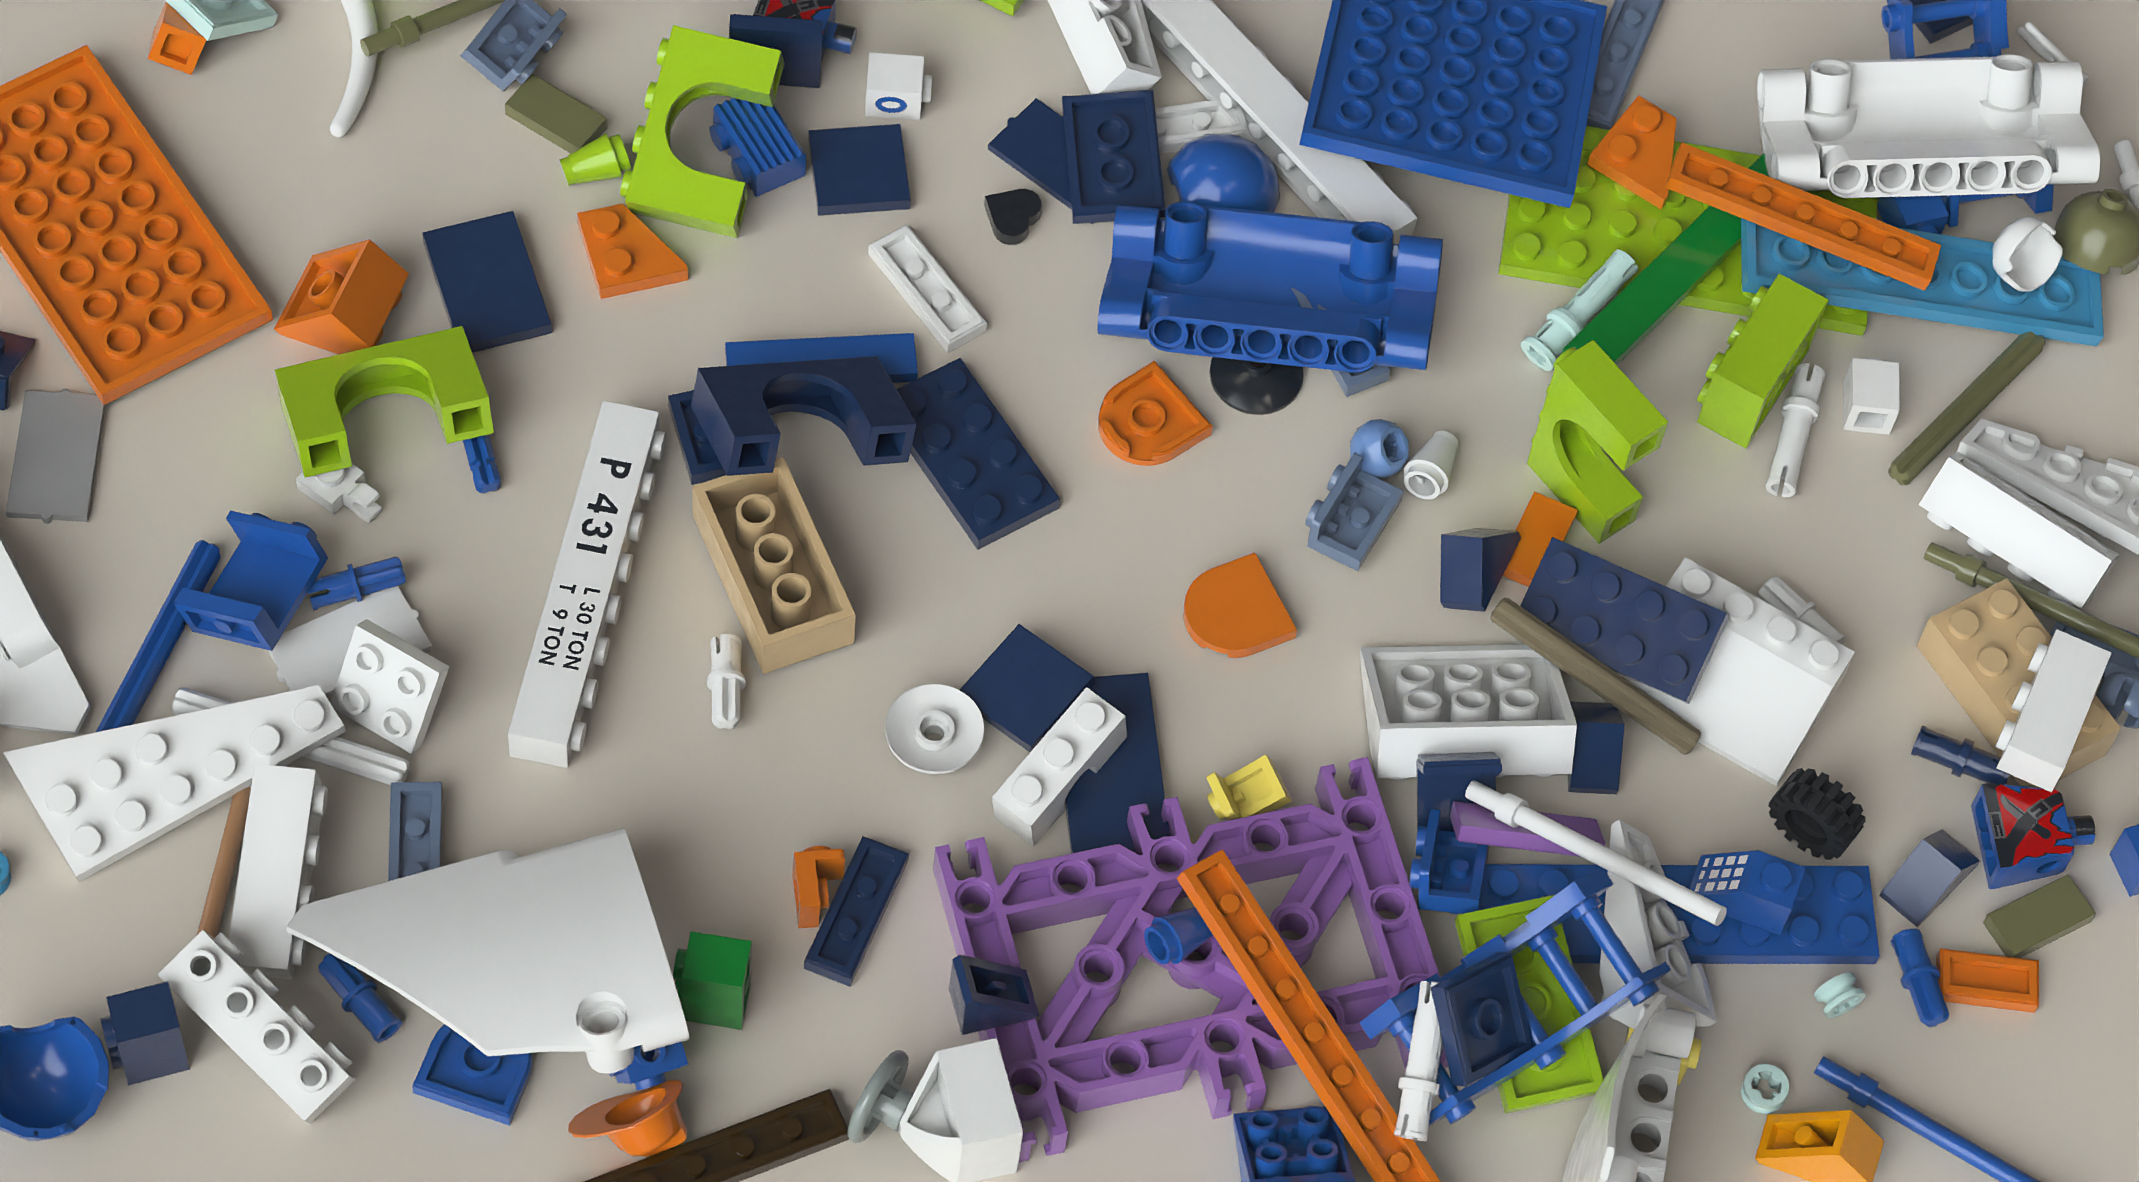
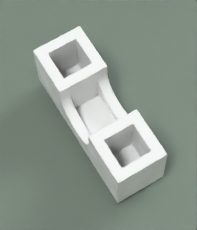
(1038, 787)

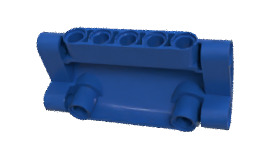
(1225, 276)

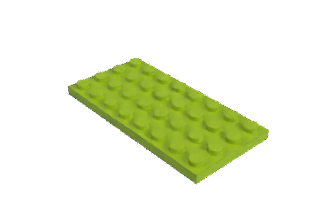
(1575, 242)

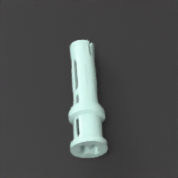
(1569, 320)

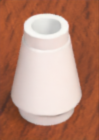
(1431, 466)

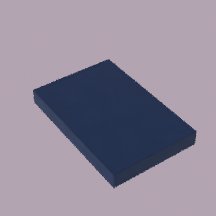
(1112, 154)
(487, 281)

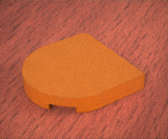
(1150, 419)
(1236, 610)

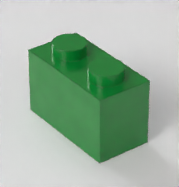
(714, 979)

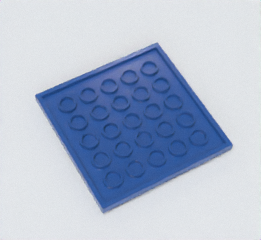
(1460, 89)

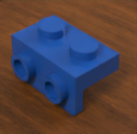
(1450, 870)

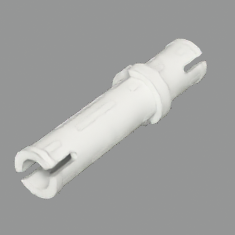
(1799, 413)
(1421, 1071)

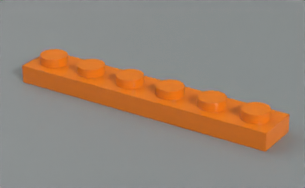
(1803, 216)

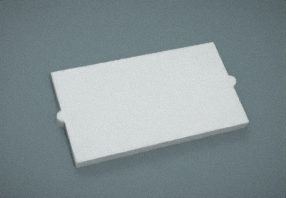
(318, 648)

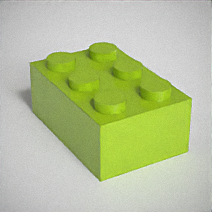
(1760, 359)

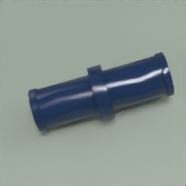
(1959, 756)

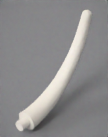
(362, 23)

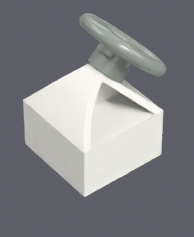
(956, 1119)

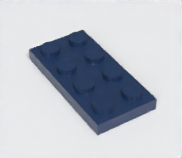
(974, 456)
(1625, 619)

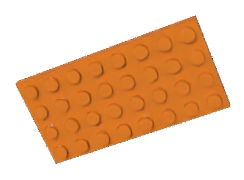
(111, 232)

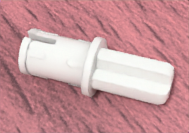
(1785, 599)
(726, 681)

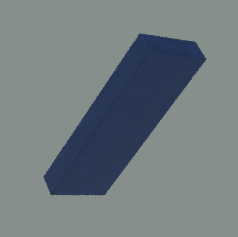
(856, 911)

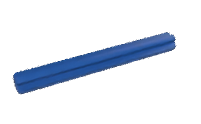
(159, 640)

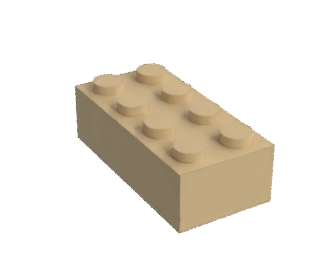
(773, 566)
(1984, 657)

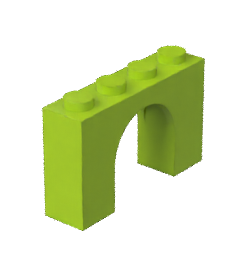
(694, 68)
(427, 366)
(1587, 409)

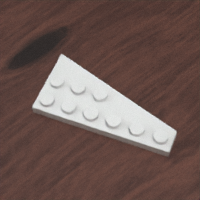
(2085, 490)
(140, 780)

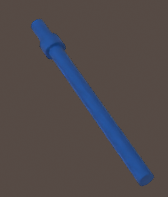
(1864, 1092)

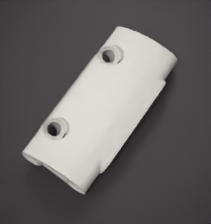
(1926, 126)

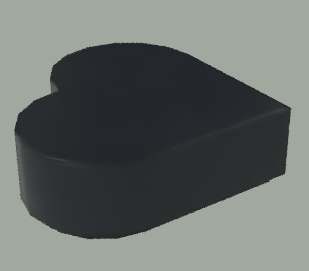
(1012, 214)

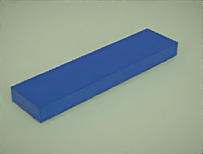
(894, 351)

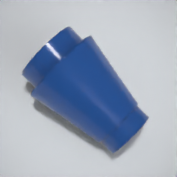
(1176, 936)

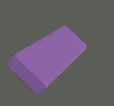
(1479, 826)

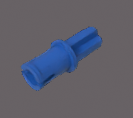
(357, 582)
(1920, 977)
(360, 997)

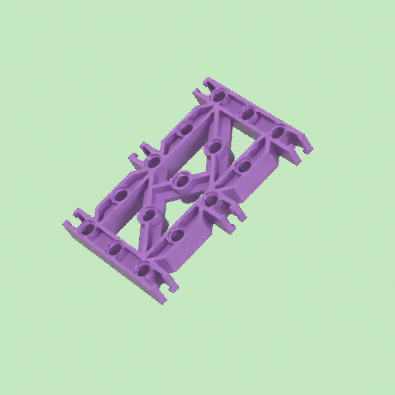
(1133, 892)

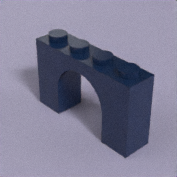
(852, 393)

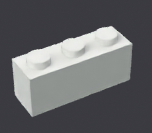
(2051, 709)

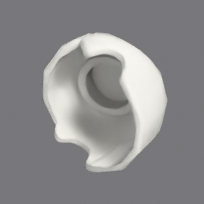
(2026, 253)

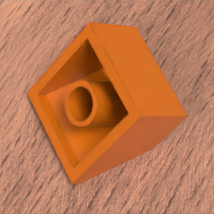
(343, 298)

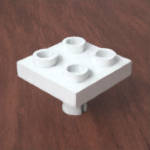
(389, 686)

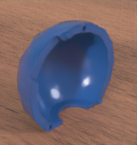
(1225, 173)
(50, 1078)

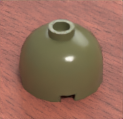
(2100, 231)

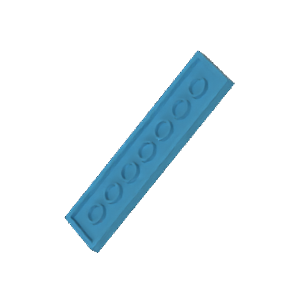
(1961, 289)

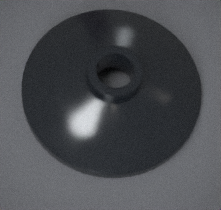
(1253, 388)

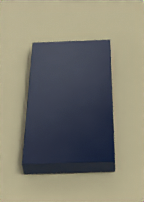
(1130, 777)

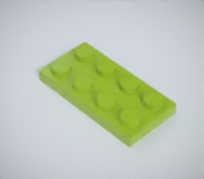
(1579, 1070)

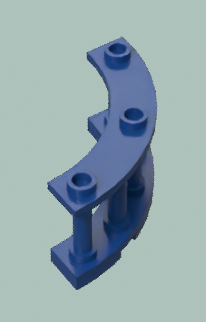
(1989, 38)
(1538, 933)

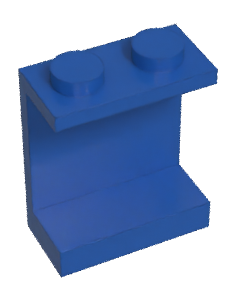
(259, 583)

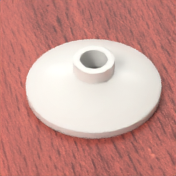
(940, 711)

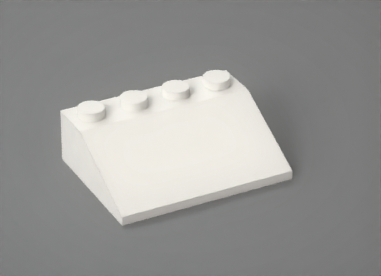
(1762, 680)
(1466, 703)

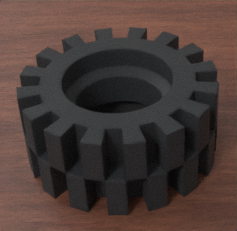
(1816, 813)

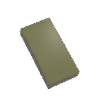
(555, 115)
(2039, 918)

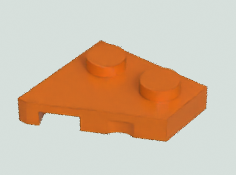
(1639, 151)
(626, 252)

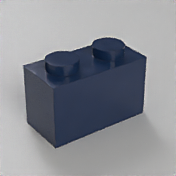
(144, 1034)

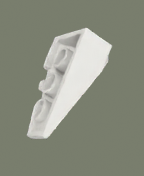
(1651, 937)

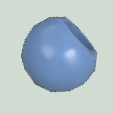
(1382, 448)

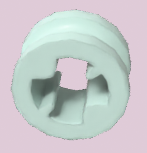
(1839, 995)
(1776, 1080)

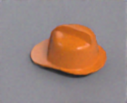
(637, 1121)

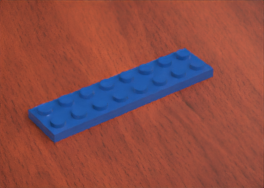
(1827, 923)

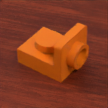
(810, 877)

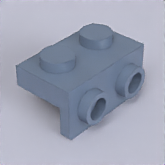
(511, 39)
(1351, 514)

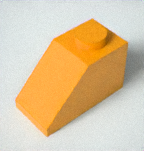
(1820, 1146)

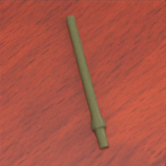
(408, 29)
(1974, 571)

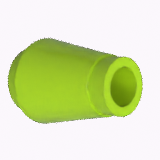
(596, 161)

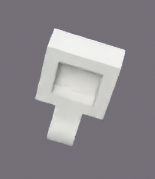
(342, 488)

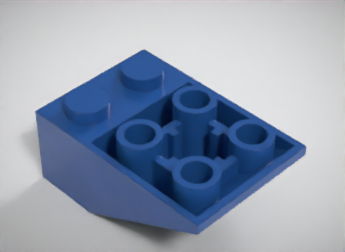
(1291, 1146)

